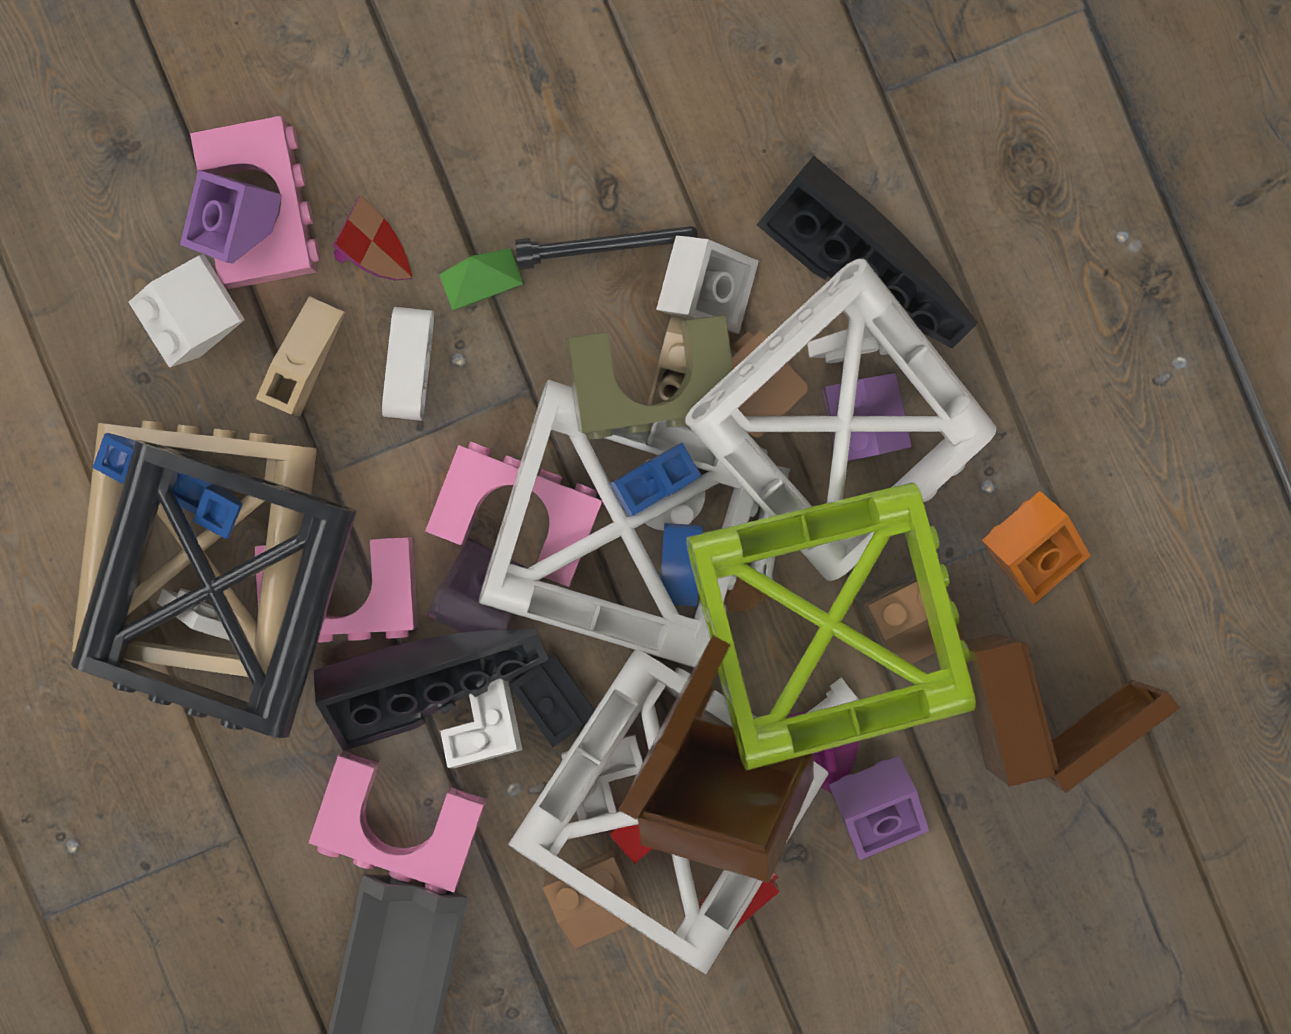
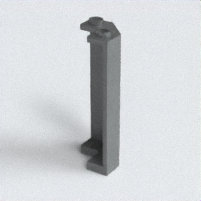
(397, 959)

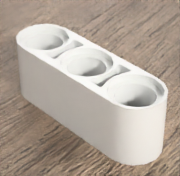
(408, 363)

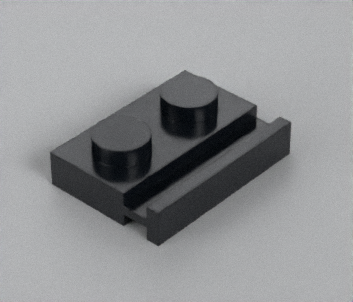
(553, 699)

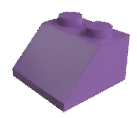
(228, 216)
(873, 398)
(879, 807)

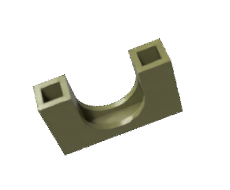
(604, 406)

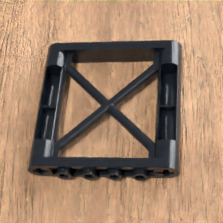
(106, 639)

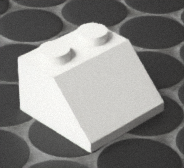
(707, 282)
(186, 311)

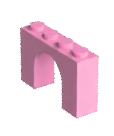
(268, 148)
(476, 475)
(392, 596)
(345, 829)

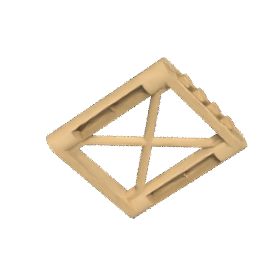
(285, 465)

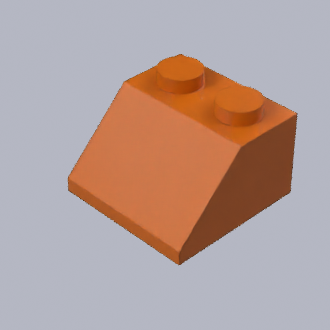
(1036, 547)

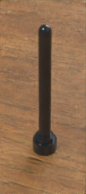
(532, 252)

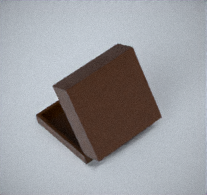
(1015, 727)
(700, 798)

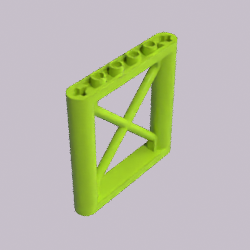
(932, 696)

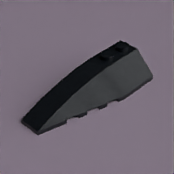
(832, 225)
(409, 681)

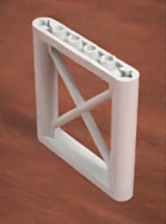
(868, 302)
(519, 588)
(548, 825)

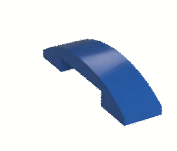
(212, 504)

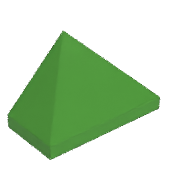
(481, 278)

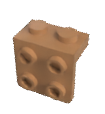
(777, 393)

